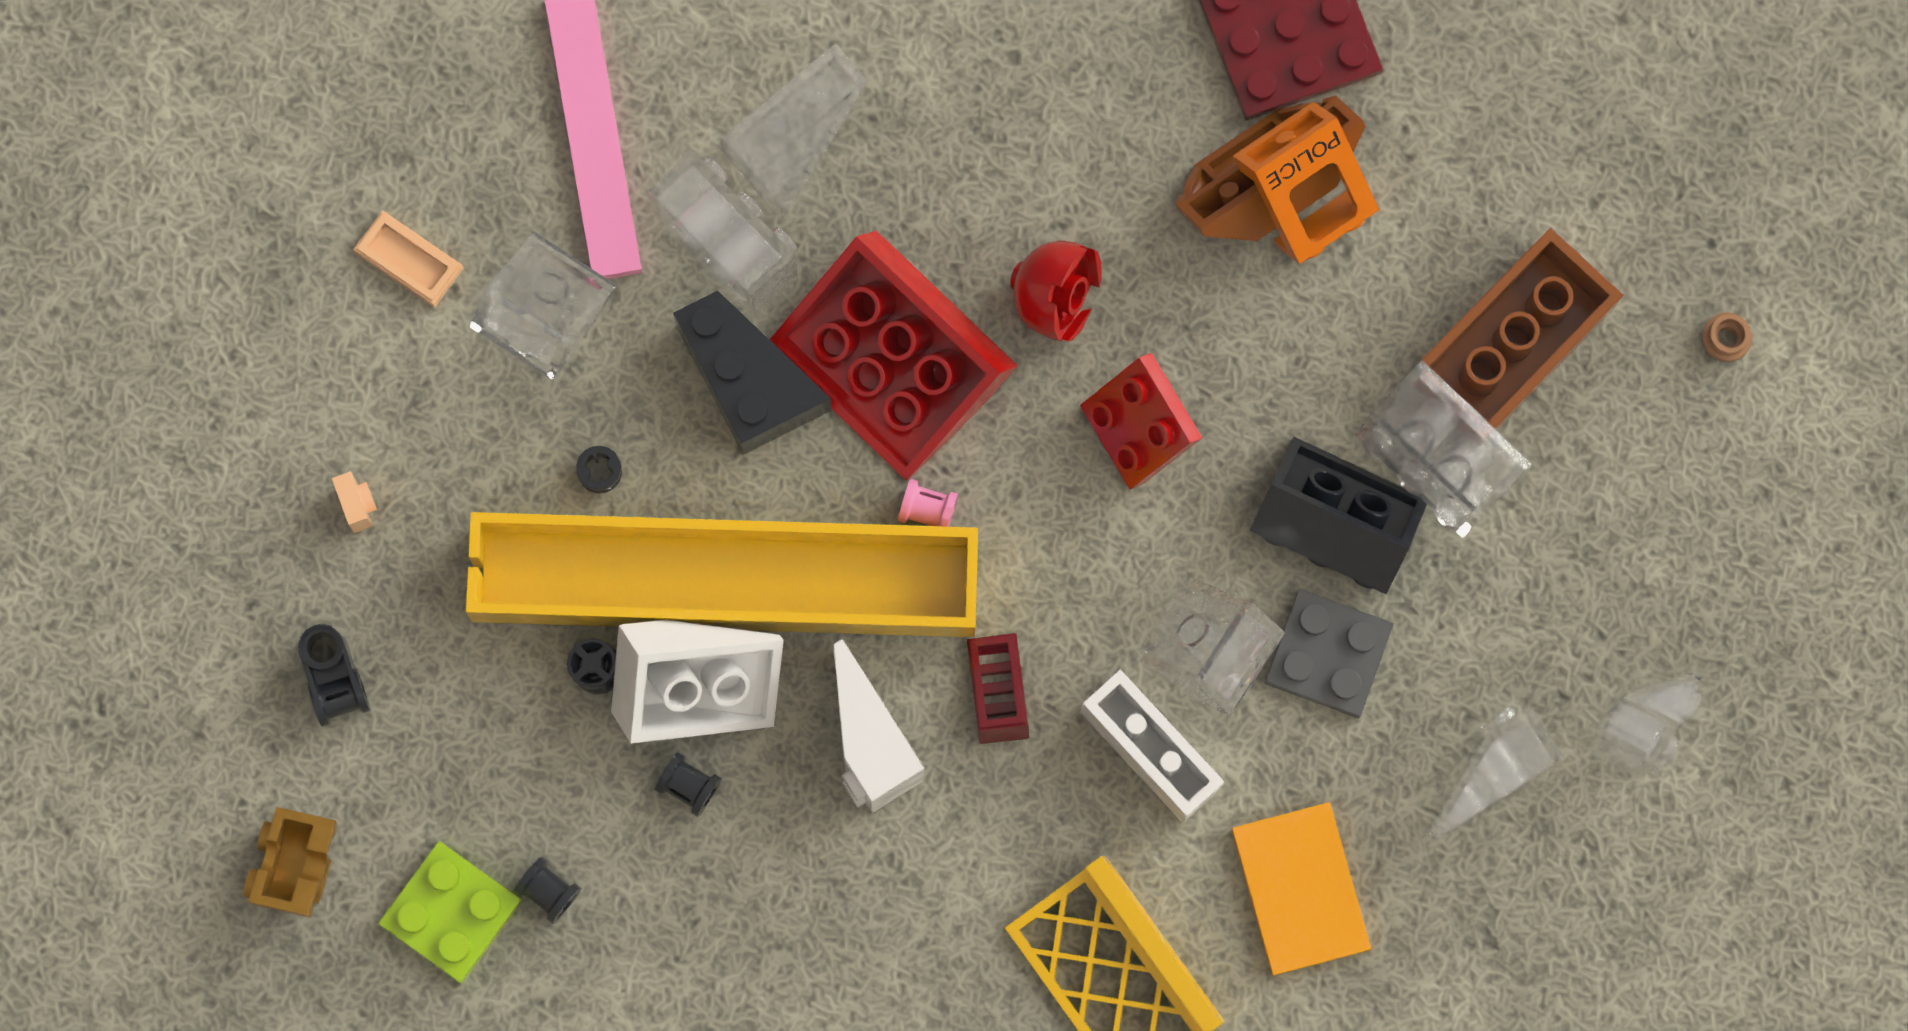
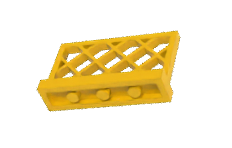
(1141, 936)

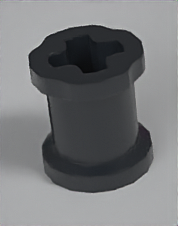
(688, 784)
(547, 890)

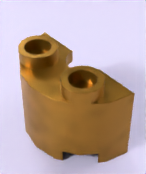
(293, 862)

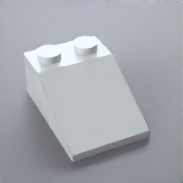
(693, 680)
(874, 749)

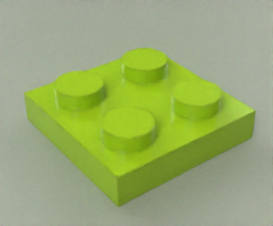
(450, 912)

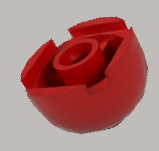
(1054, 286)

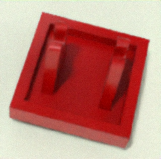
(1141, 421)

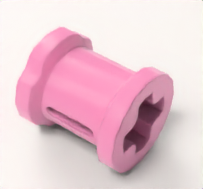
(927, 506)

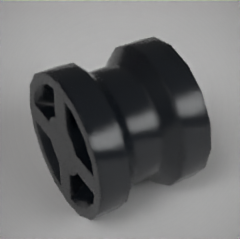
(587, 658)

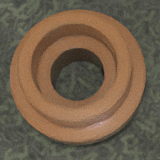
(1734, 324)

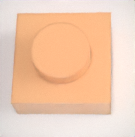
(355, 501)

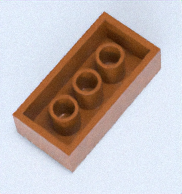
(1523, 328)

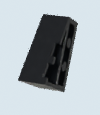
(747, 374)

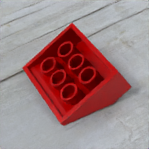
(892, 353)

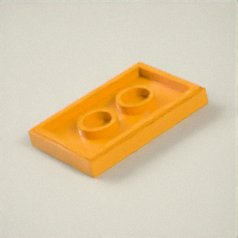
(1301, 889)

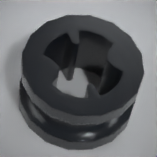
(584, 472)

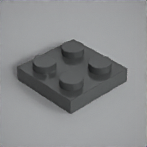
(1329, 653)

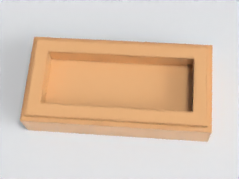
(408, 259)

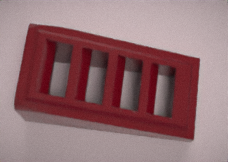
(1002, 728)

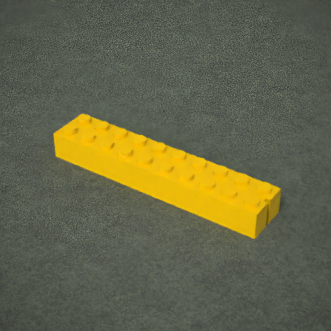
(723, 574)

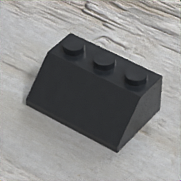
(1339, 515)

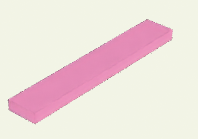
(593, 137)

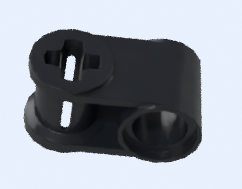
(333, 677)

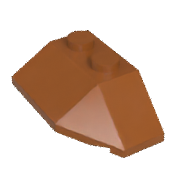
(1227, 202)

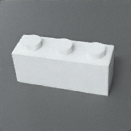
(1151, 746)

